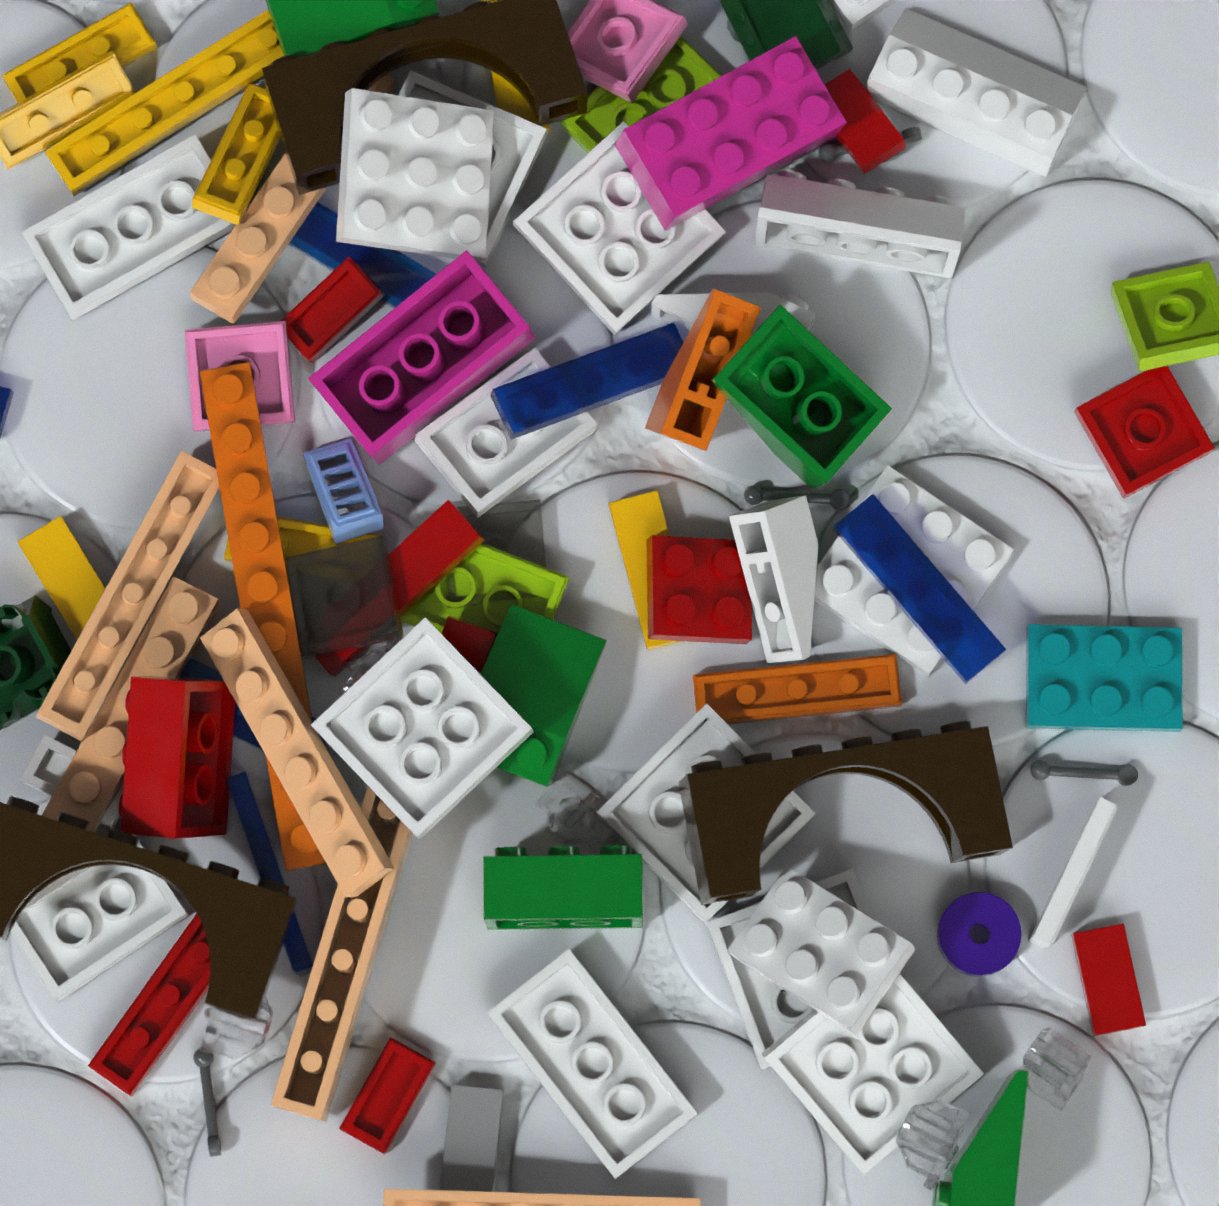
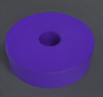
(962, 951)

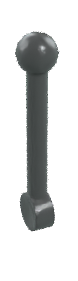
(830, 152)
(838, 499)
(1125, 775)
(203, 1061)

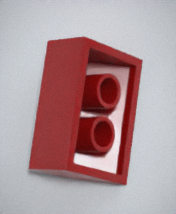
(177, 757)

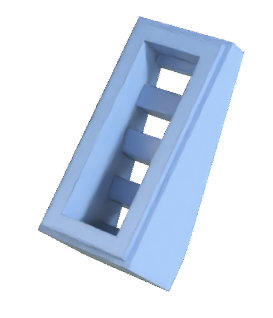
(353, 523)

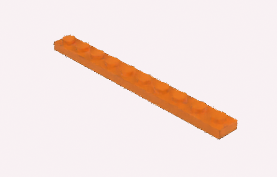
(258, 559)

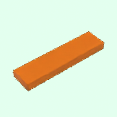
(800, 689)

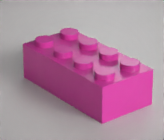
(730, 133)
(422, 357)

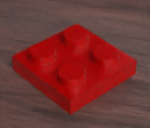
(1144, 430)
(697, 591)

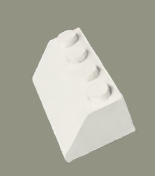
(974, 91)
(860, 224)

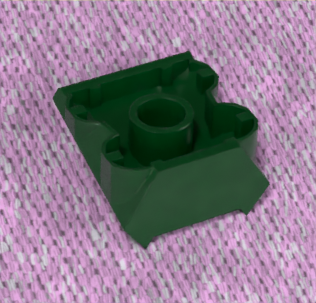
(768, 23)
(29, 657)

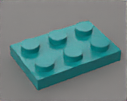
(1104, 678)

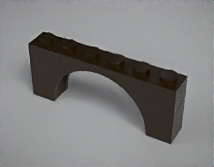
(510, 37)
(945, 773)
(240, 919)

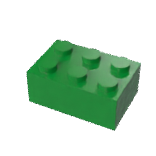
(563, 889)

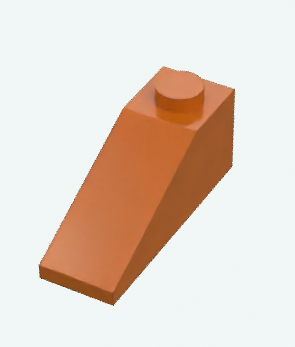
(688, 399)

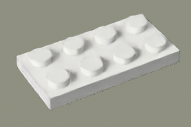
(126, 229)
(592, 1063)

